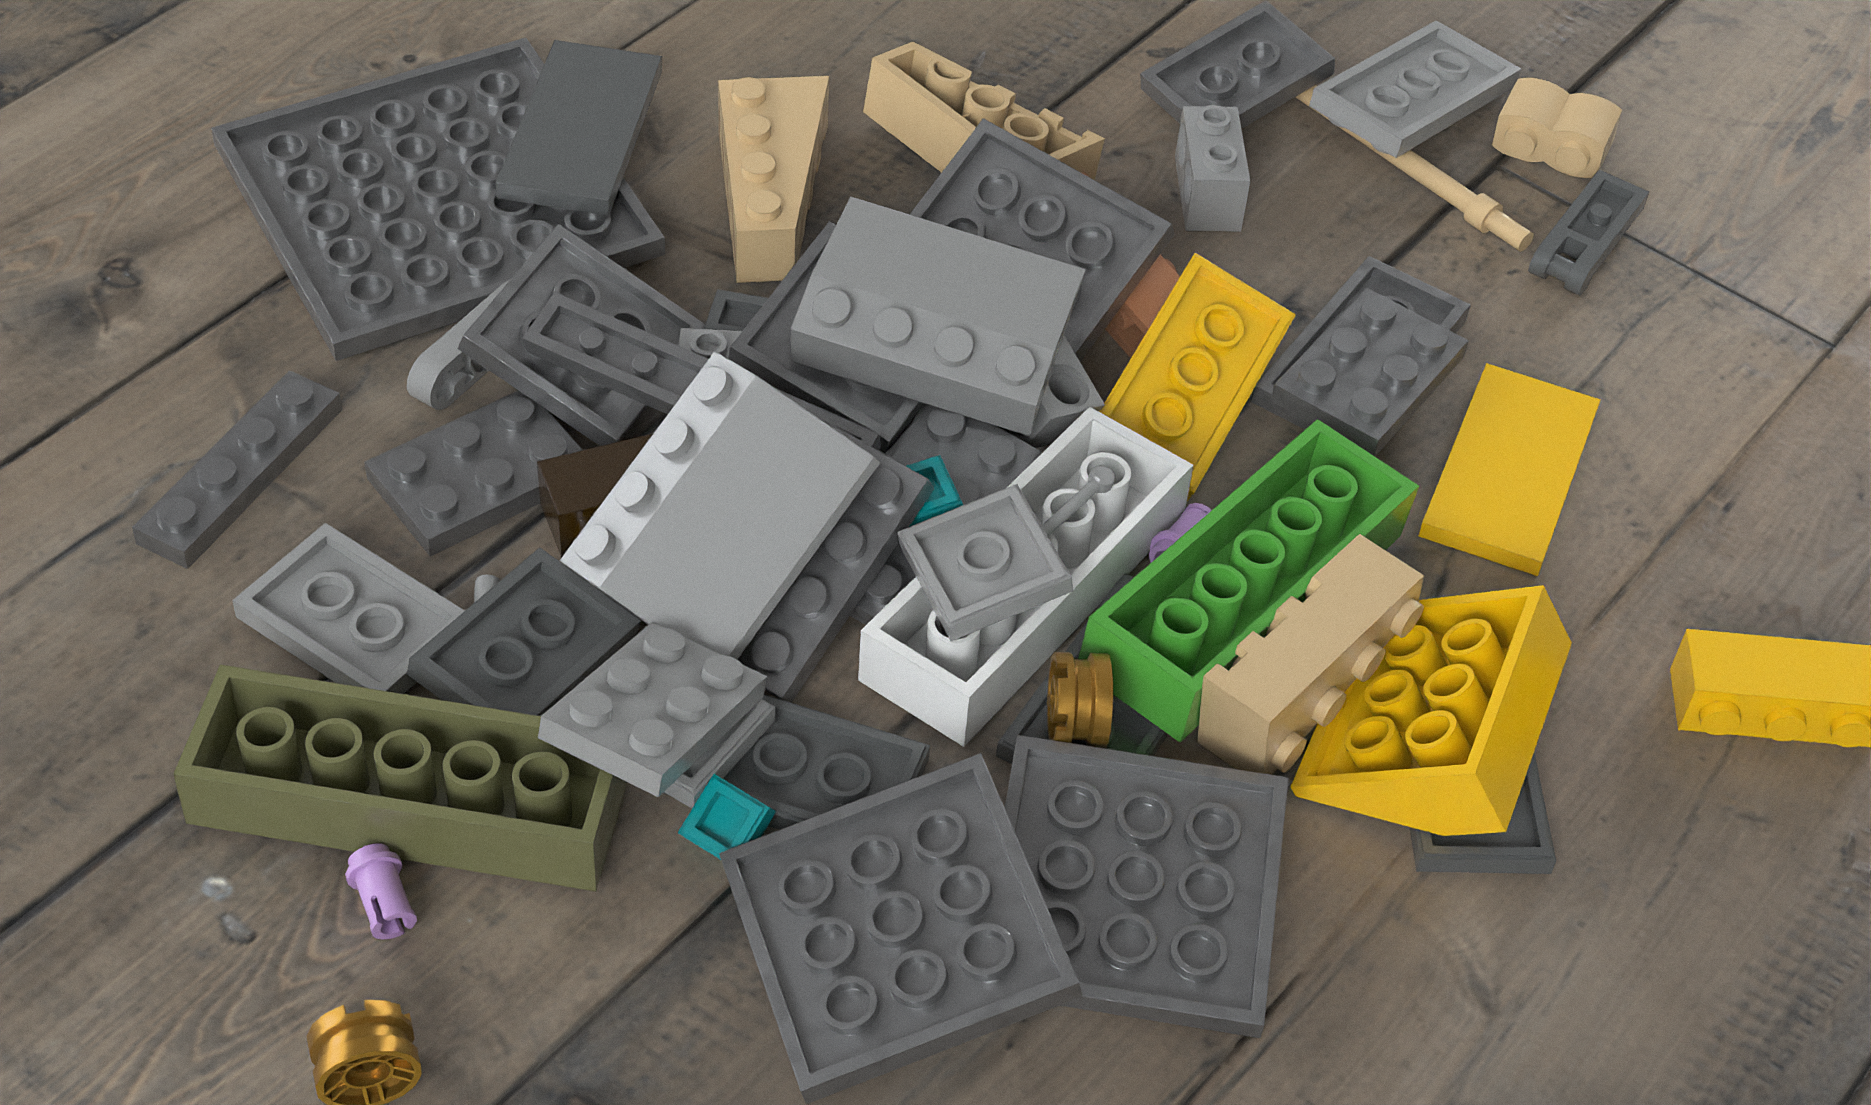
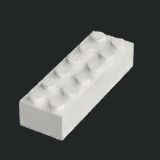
(969, 679)

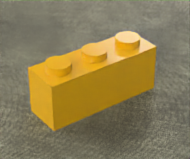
(1773, 688)

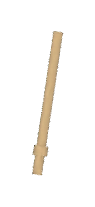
(1478, 210)

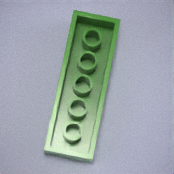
(1240, 569)

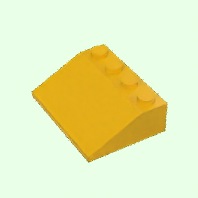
(1445, 717)

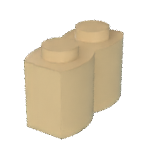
(1556, 127)

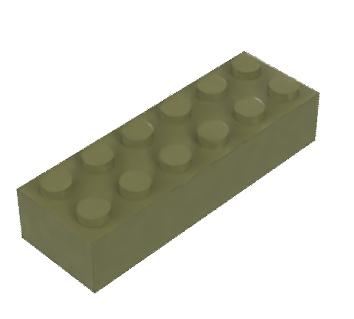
(397, 772)

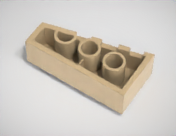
(937, 107)
(770, 161)
(1309, 658)

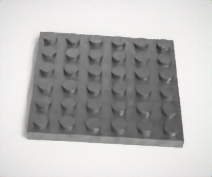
(392, 201)

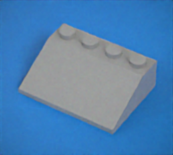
(935, 315)
(720, 509)

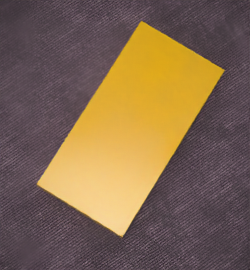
(1198, 364)
(1510, 469)

